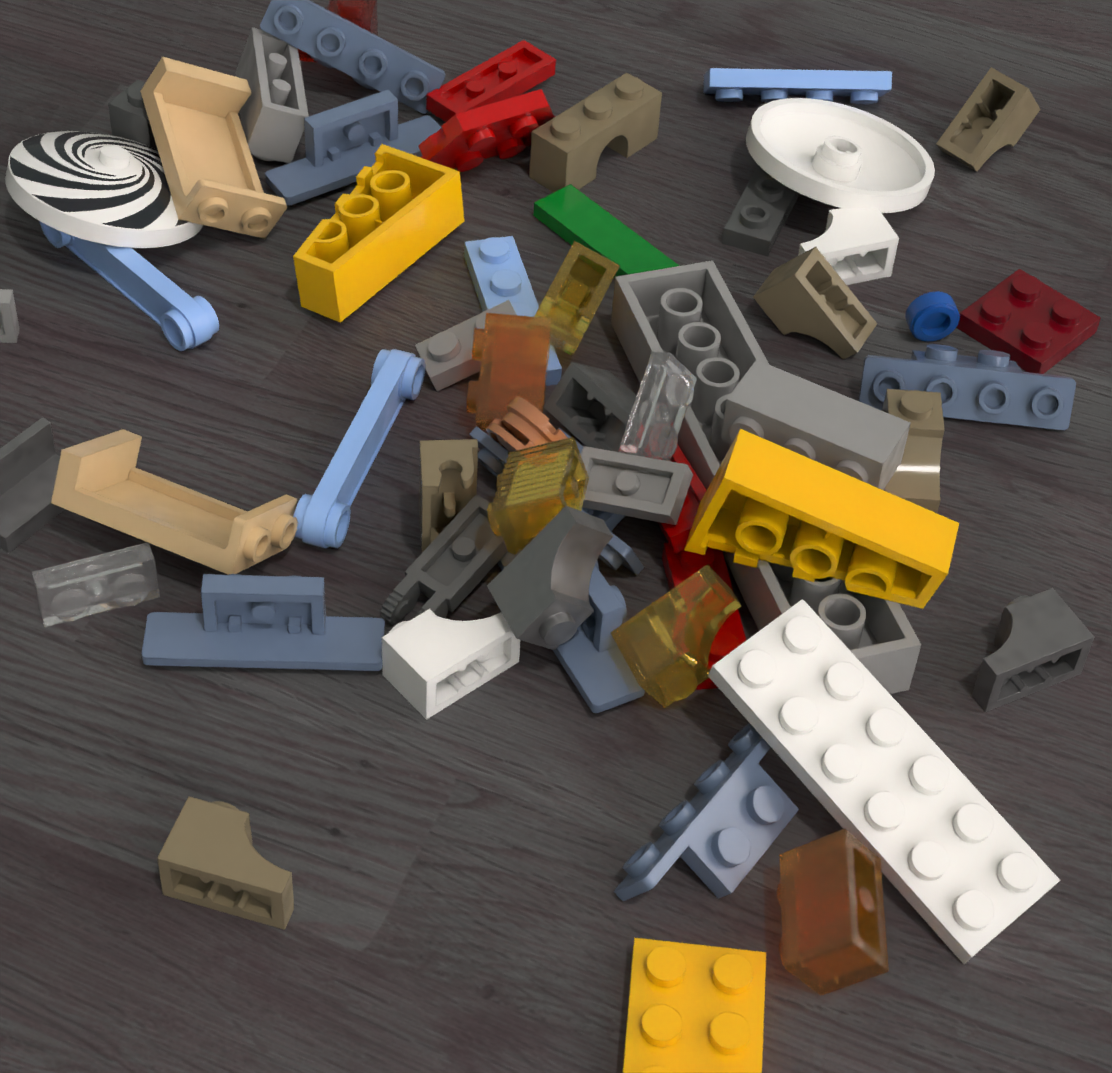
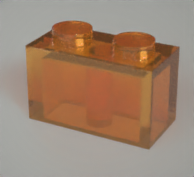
(512, 364)
(832, 913)

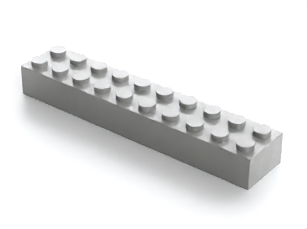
(699, 323)

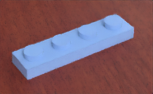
(779, 83)
(500, 277)

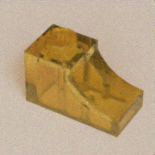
(576, 295)
(673, 636)

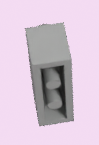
(277, 101)
(816, 424)

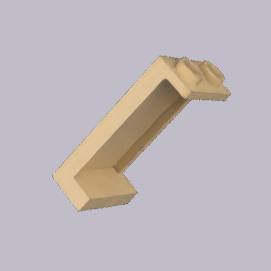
(206, 148)
(105, 486)

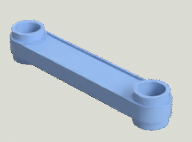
(183, 319)
(326, 514)

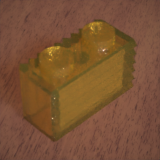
(535, 489)

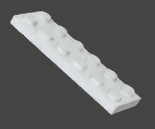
(883, 779)

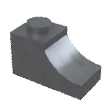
(548, 582)
(1037, 647)

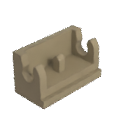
(445, 483)

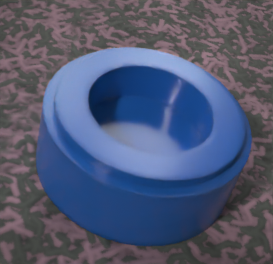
(932, 316)

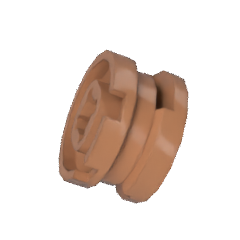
(523, 427)

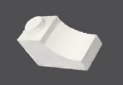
(857, 244)
(444, 659)

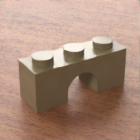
(616, 116)

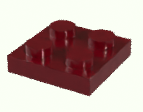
(1028, 322)

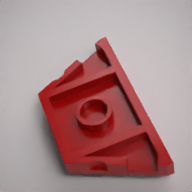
(487, 131)

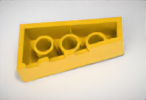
(377, 231)
(822, 524)

